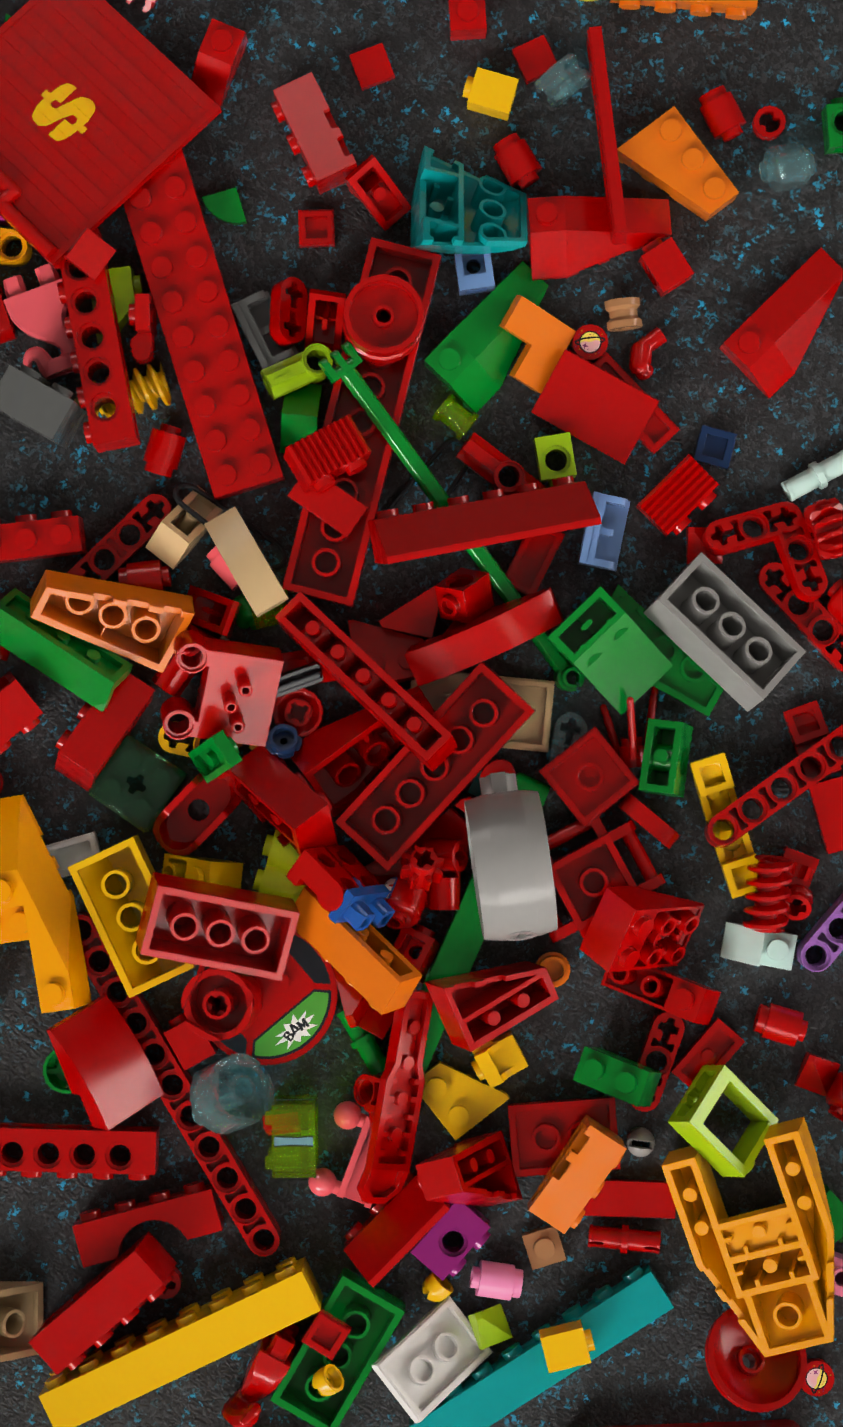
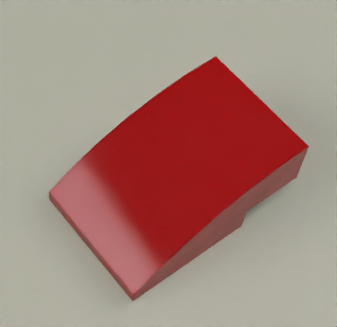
(104, 1063)

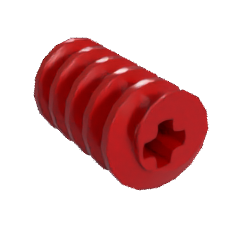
(769, 894)

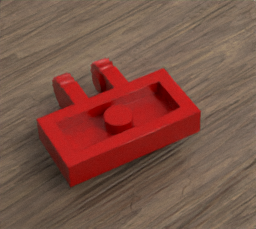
(144, 321)

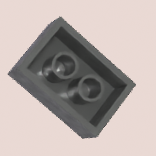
(45, 410)

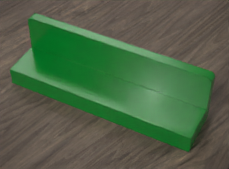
(66, 659)

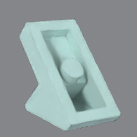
(757, 947)

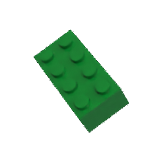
(373, 1319)

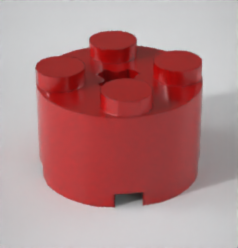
(202, 1007)

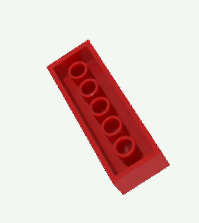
(409, 795)

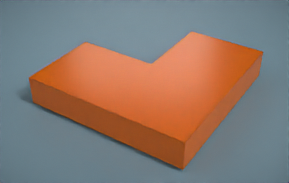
(544, 340)

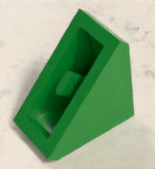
(300, 414)

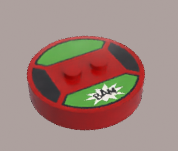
(292, 1010)

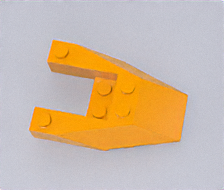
(40, 909)
(771, 1261)

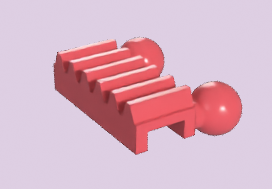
(346, 1116)

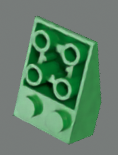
(610, 650)

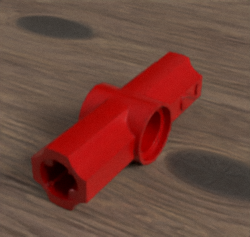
(488, 462)

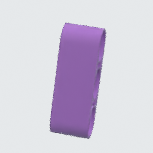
(821, 936)

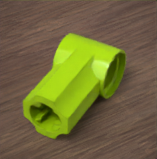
(295, 372)

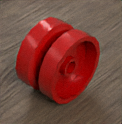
(380, 297)

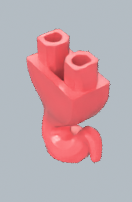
(41, 316)

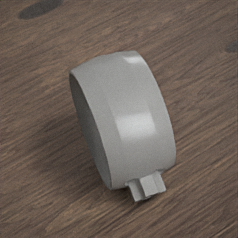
(510, 860)

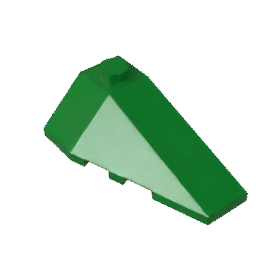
(479, 351)

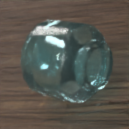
(787, 166)

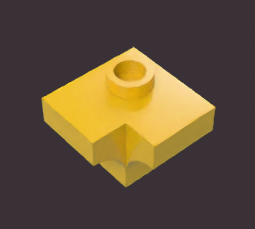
(498, 1059)

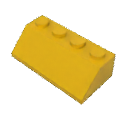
(115, 893)

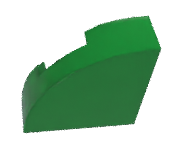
(226, 206)

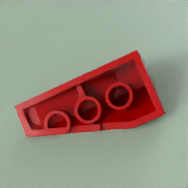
(575, 232)
(781, 329)

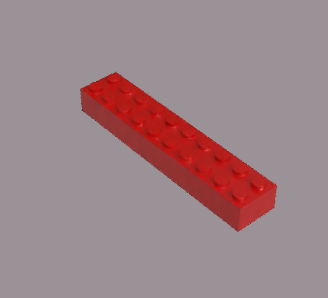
(202, 332)
(321, 558)

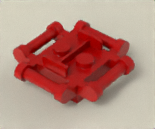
(589, 869)

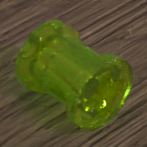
(455, 417)

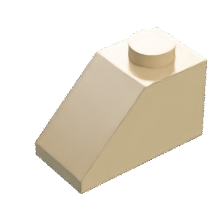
(181, 531)

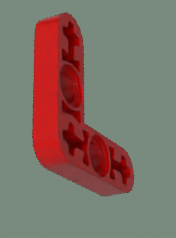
(782, 535)

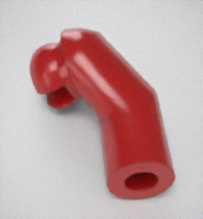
(642, 351)

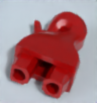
(263, 1375)

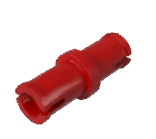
(624, 1239)

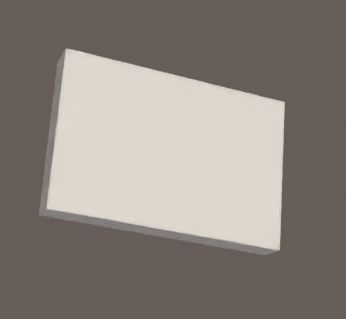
(431, 1360)

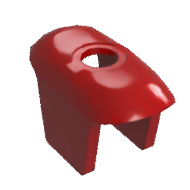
(178, 830)

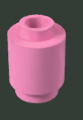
(496, 1280)

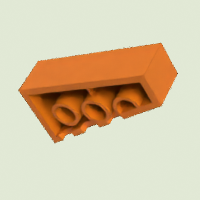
(114, 615)

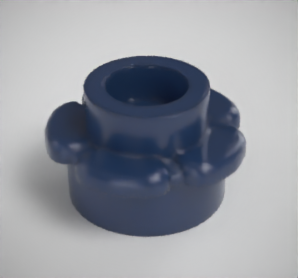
(281, 732)

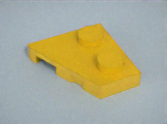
(459, 1098)

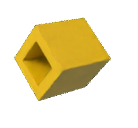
(490, 93)
(566, 1345)

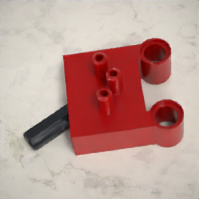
(234, 689)

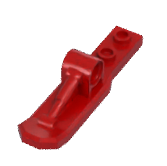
(395, 1102)

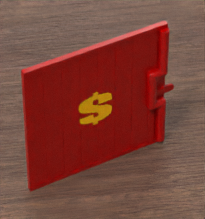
(84, 118)

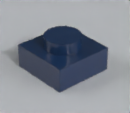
(714, 447)

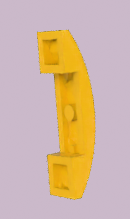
(715, 793)

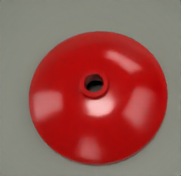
(766, 1383)

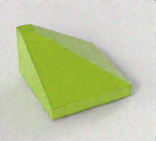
(490, 1326)

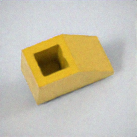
(204, 869)

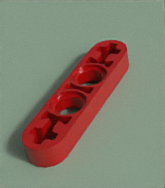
(113, 542)
(807, 620)

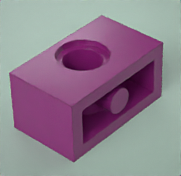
(446, 1259)

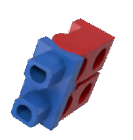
(343, 886)

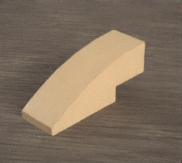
(246, 561)

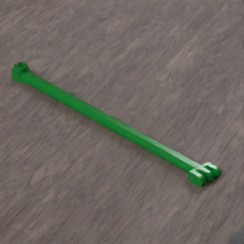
(434, 491)

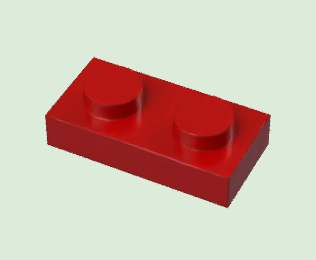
(712, 1047)

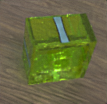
(293, 1136)

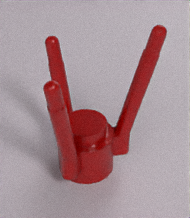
(631, 747)

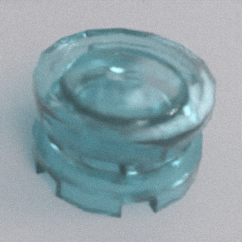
(562, 80)

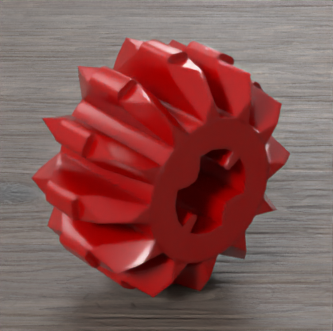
(826, 527)

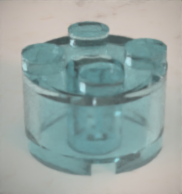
(230, 1094)

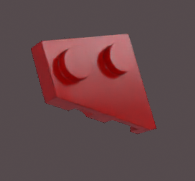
(385, 648)

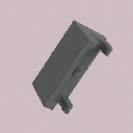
(254, 319)

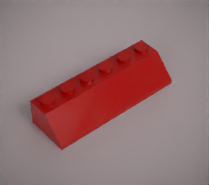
(483, 521)

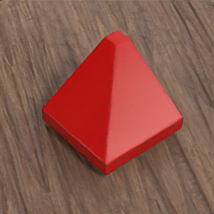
(694, 545)
(816, 1074)

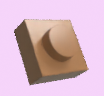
(543, 1246)

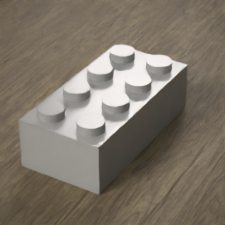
(724, 632)

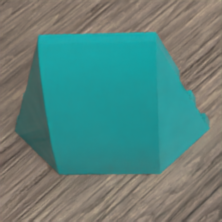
(463, 212)

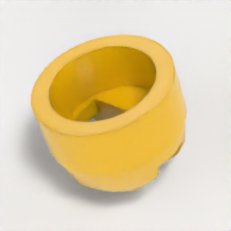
(436, 1288)
(331, 1386)

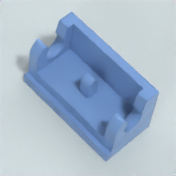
(603, 542)

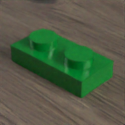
(215, 756)

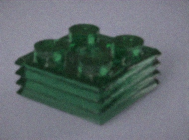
(160, 779)

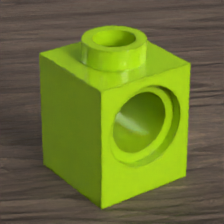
(554, 443)

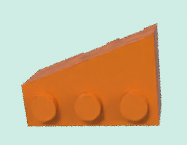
(679, 164)
(577, 1175)

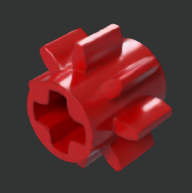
(421, 868)

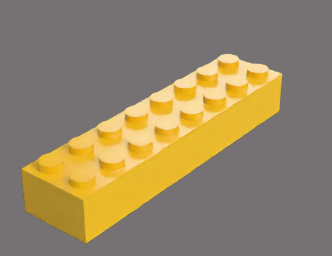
(182, 1344)

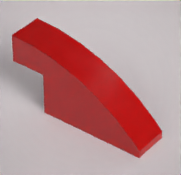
(484, 637)

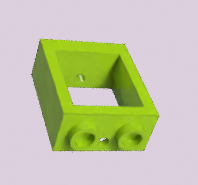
(697, 1105)

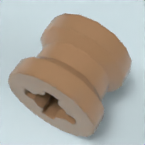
(623, 314)

